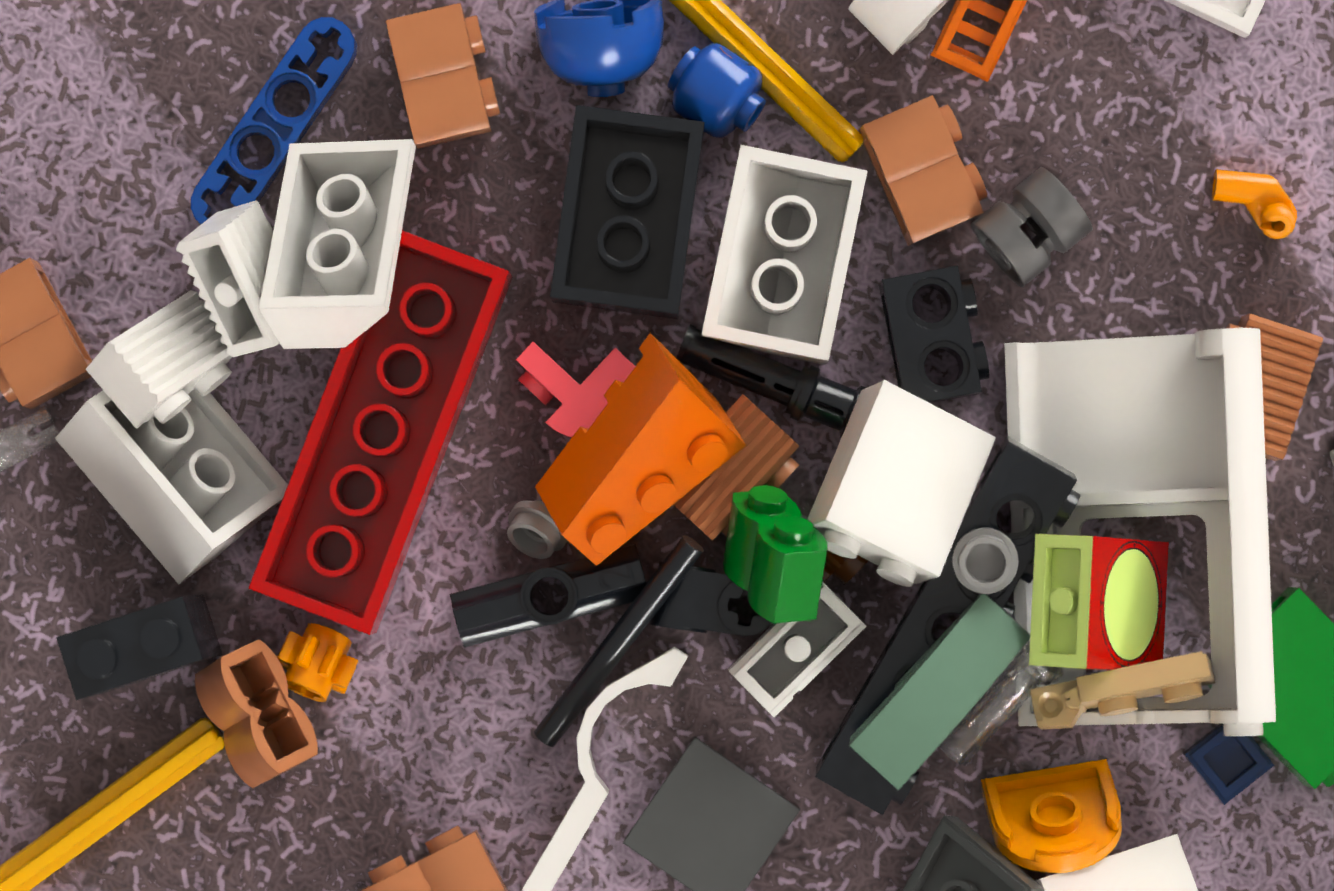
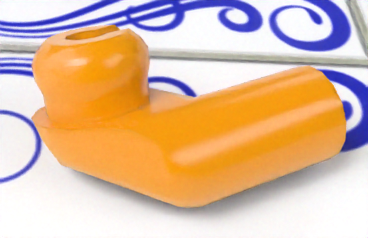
(1261, 196)

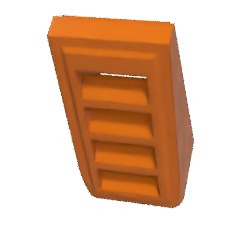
(965, 59)

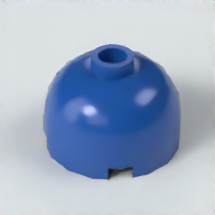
(600, 41)

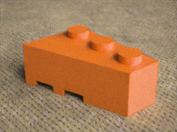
(638, 455)

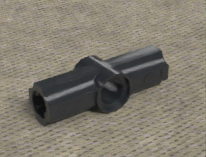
(508, 605)

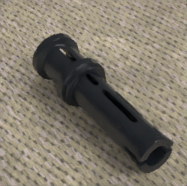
(802, 391)

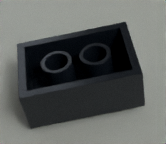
(627, 212)

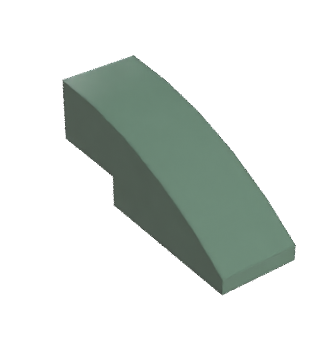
(939, 690)

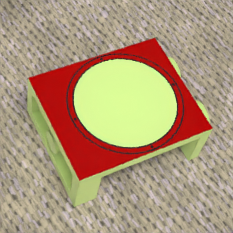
(1097, 601)

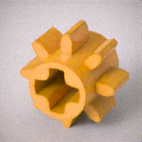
(317, 662)

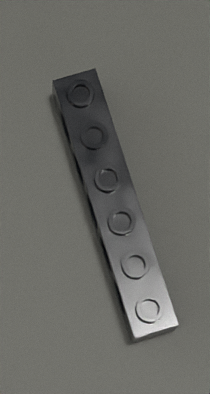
(1012, 475)

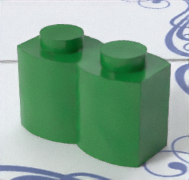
(774, 555)

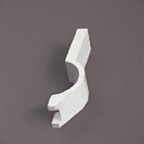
(658, 671)

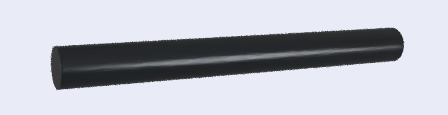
(618, 640)

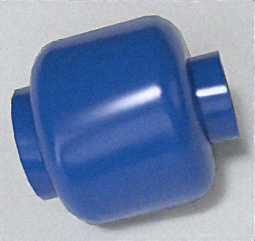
(717, 90)

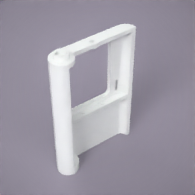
(1163, 434)

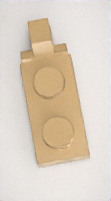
(1118, 689)

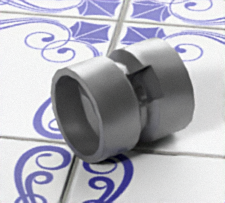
(1047, 211)

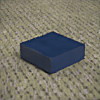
(1227, 762)

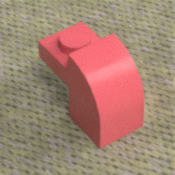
(579, 402)

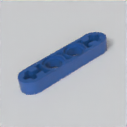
(265, 120)

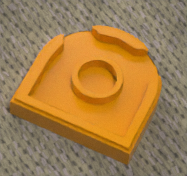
(1055, 816)

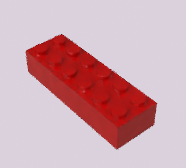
(381, 438)

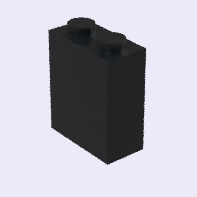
(139, 646)

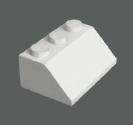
(335, 240)
(784, 254)
(175, 483)

